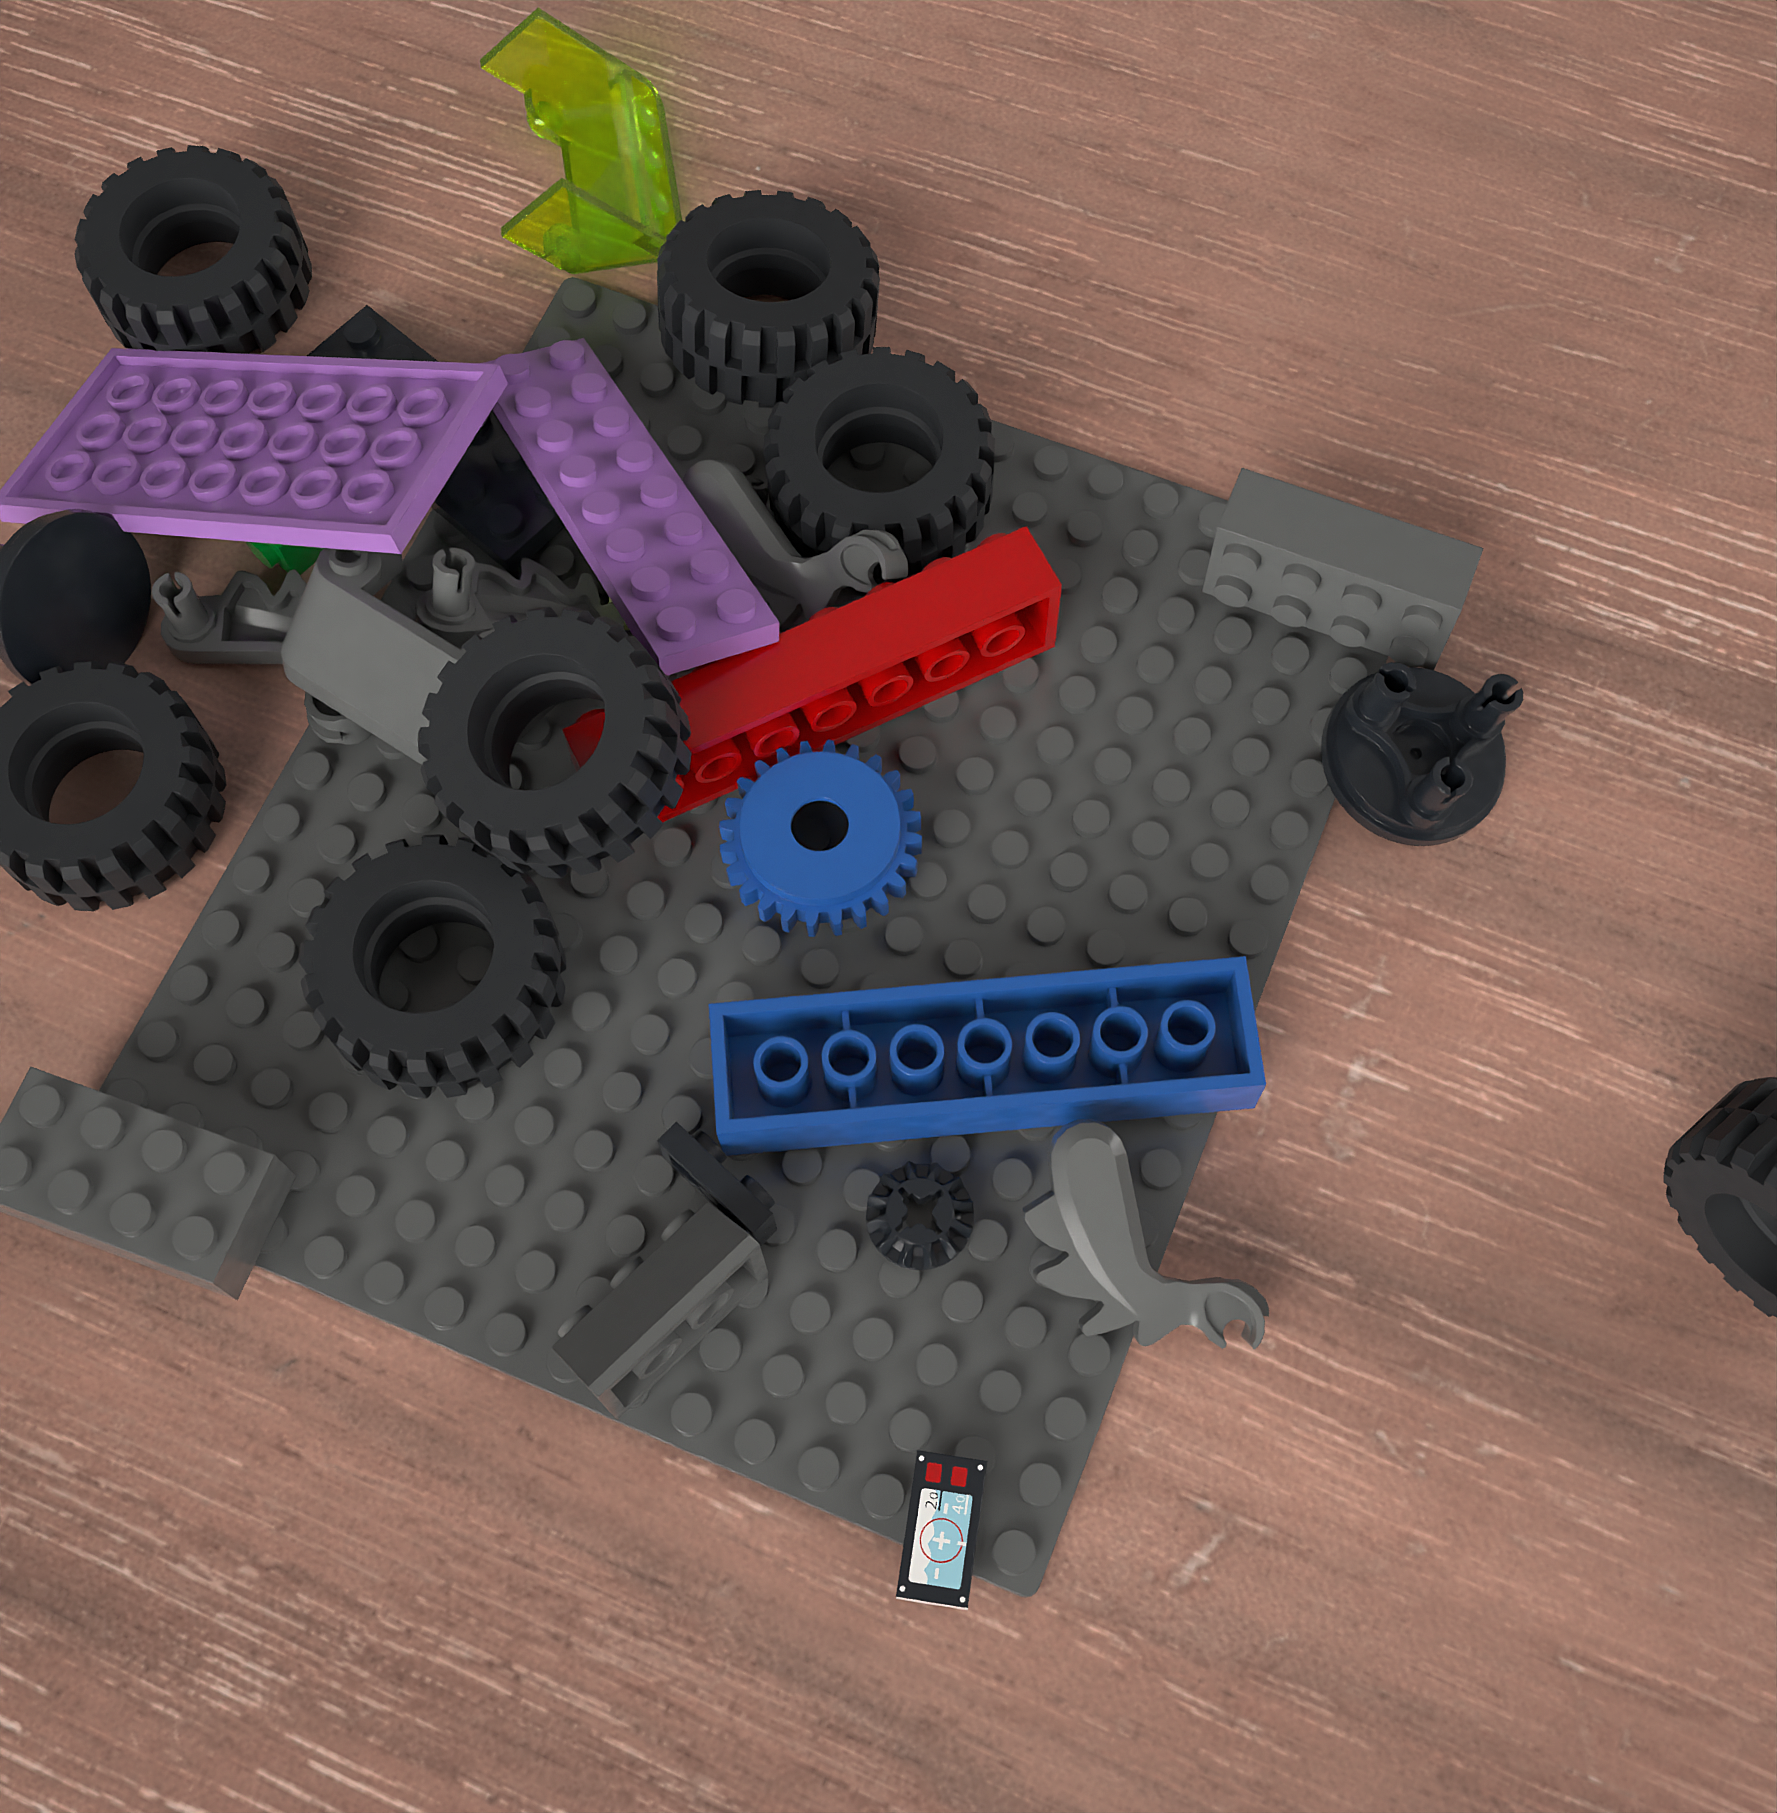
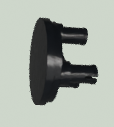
(71, 593)
(1418, 752)

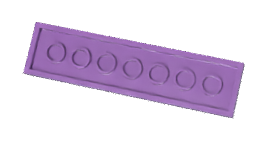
(629, 510)

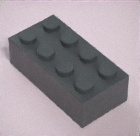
(1340, 569)
(138, 1182)

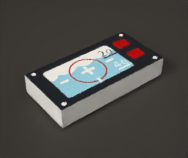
(941, 1530)

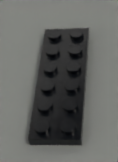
(491, 489)

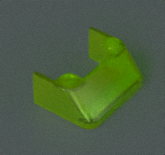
(613, 145)

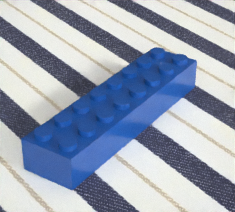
(984, 1055)

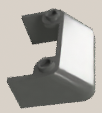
(364, 652)

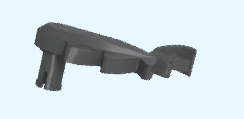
(771, 562)
(476, 595)
(243, 628)
(1105, 1259)

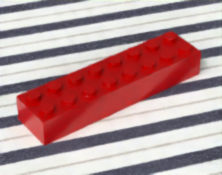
(858, 664)

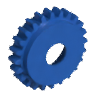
(830, 882)

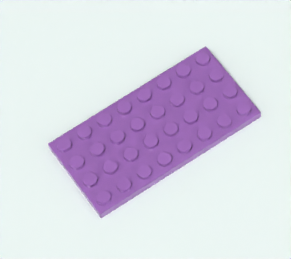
(258, 446)

